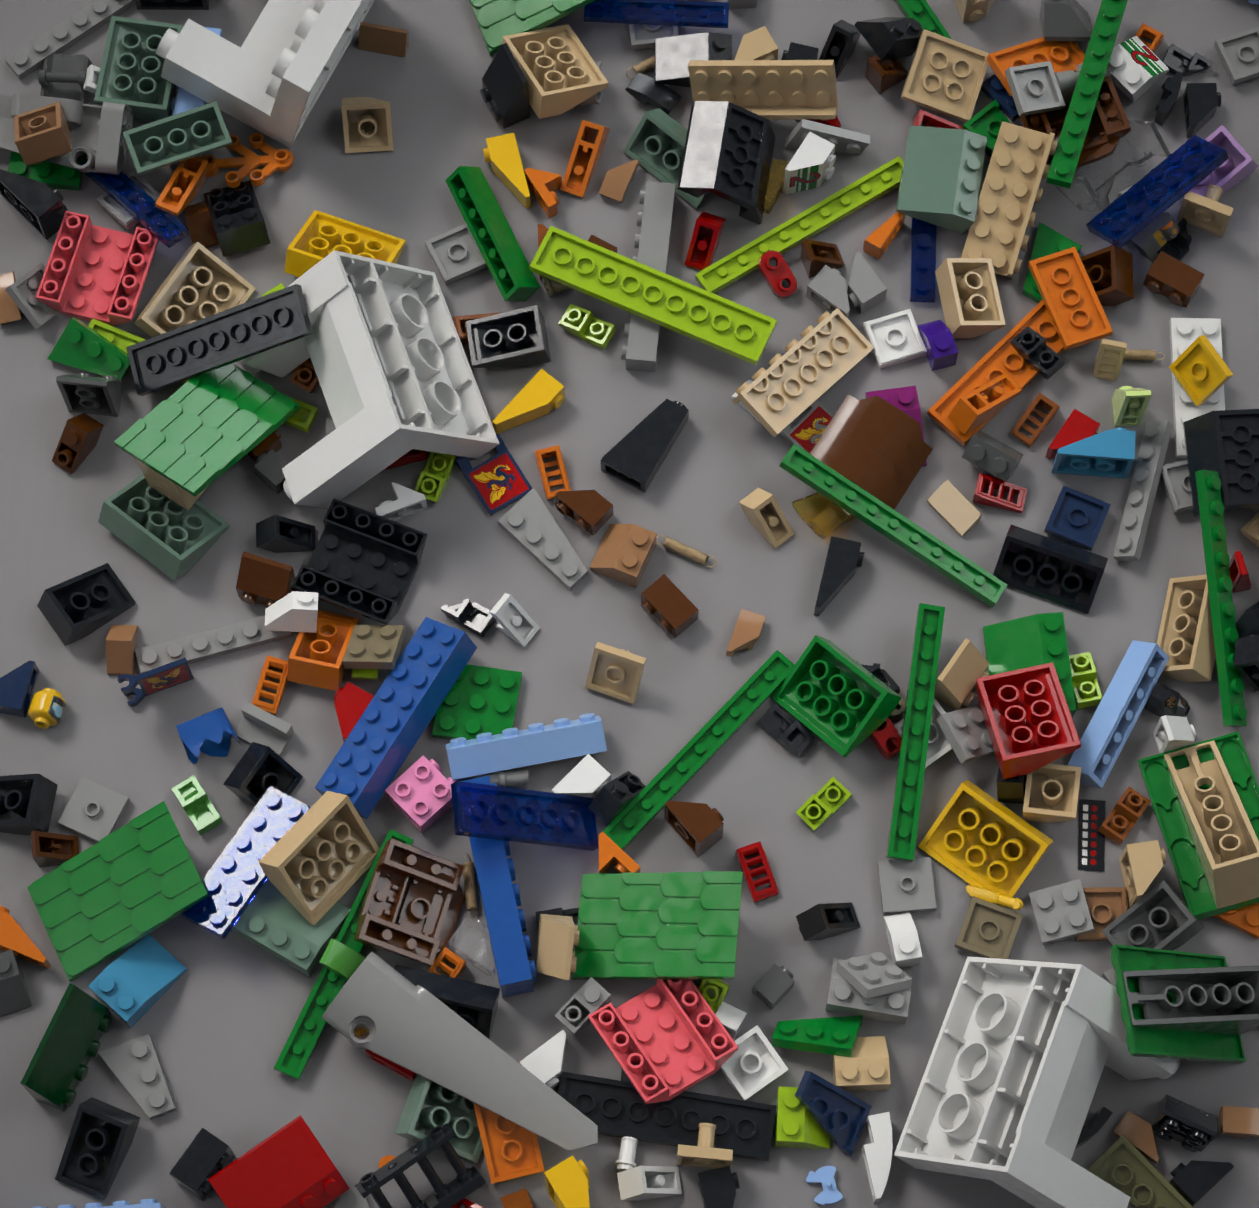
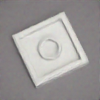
(894, 338)

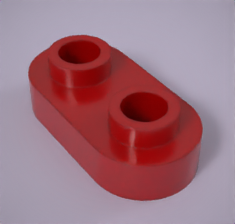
(776, 274)

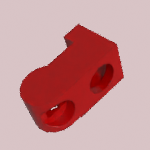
(886, 739)

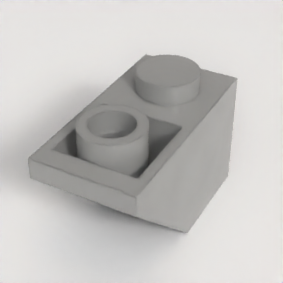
(583, 1003)

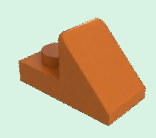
(542, 187)
(612, 854)

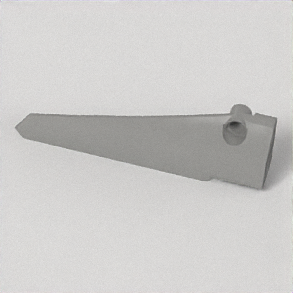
(93, 130)
(436, 1043)

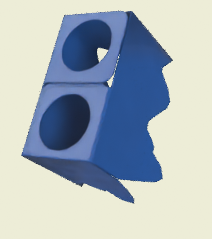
(208, 734)

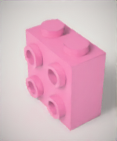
(421, 793)

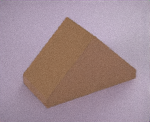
(121, 649)

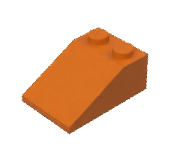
(319, 655)

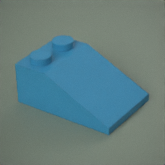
(1100, 455)
(137, 980)

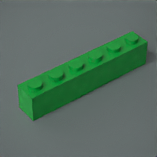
(492, 233)

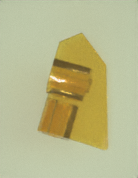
(821, 514)

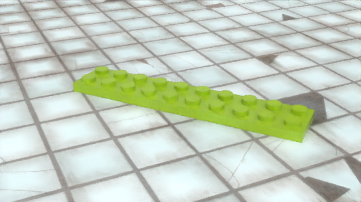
(653, 295)

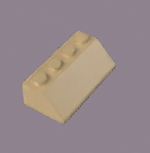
(1187, 630)

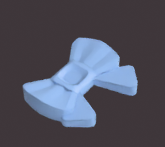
(830, 1194)

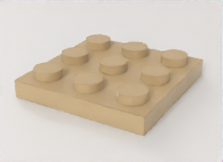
(945, 76)

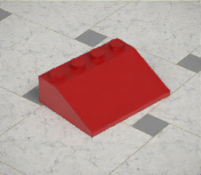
(1026, 718)
(281, 1173)

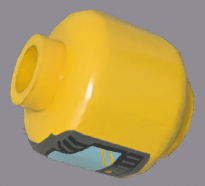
(46, 708)

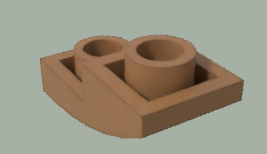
(8, 309)
(1239, 1121)

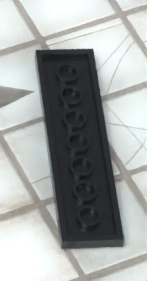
(219, 340)
(622, 1112)

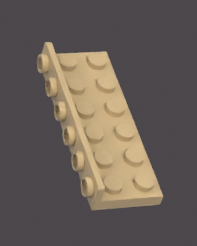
(769, 86)
(1009, 197)
(803, 371)

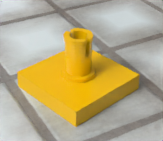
(1201, 370)

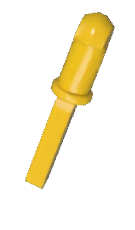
(996, 898)

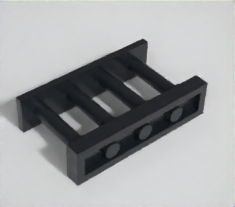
(444, 1194)

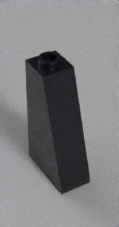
(646, 446)

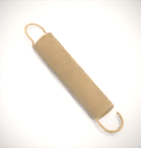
(643, 66)
(1141, 355)
(686, 551)
(470, 886)

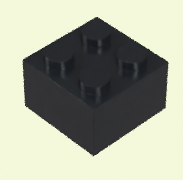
(200, 1162)

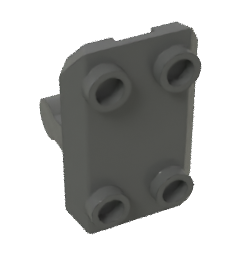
(64, 77)

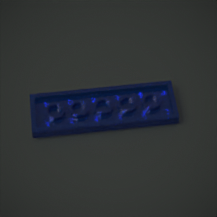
(1157, 191)
(523, 816)
(236, 873)

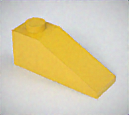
(507, 165)
(533, 401)

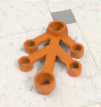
(276, 160)

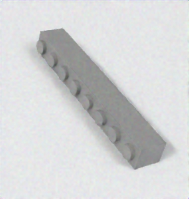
(653, 252)

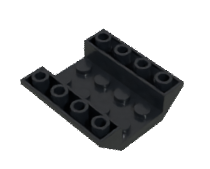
(728, 155)
(1226, 444)
(362, 562)

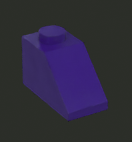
(939, 344)

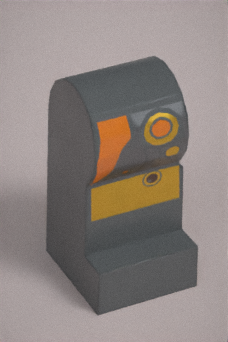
(1155, 236)

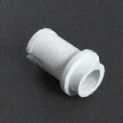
(627, 1154)

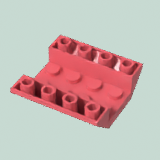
(96, 270)
(665, 1039)

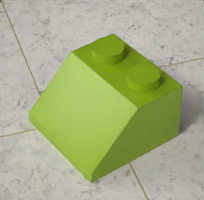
(795, 1124)

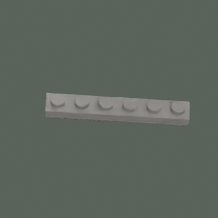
(65, 35)
(1142, 490)
(208, 644)

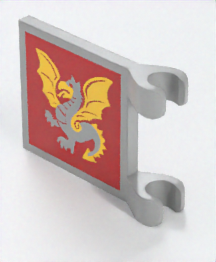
(809, 428)

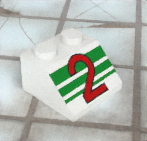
(1135, 68)
(810, 165)

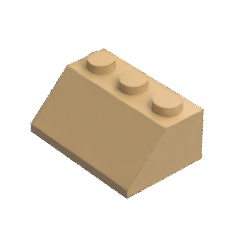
(969, 296)

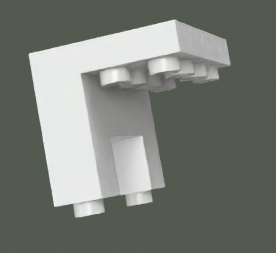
(276, 70)
(386, 373)
(1019, 1078)

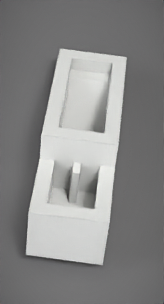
(878, 1153)

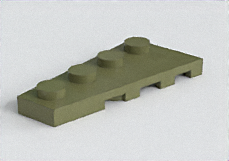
(1137, 1177)

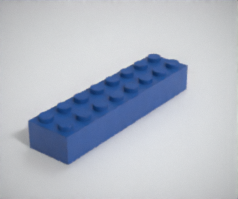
(398, 715)
(503, 918)

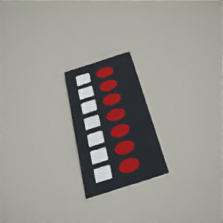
(1090, 841)

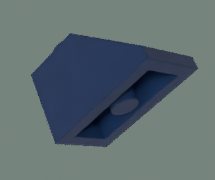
(17, 689)

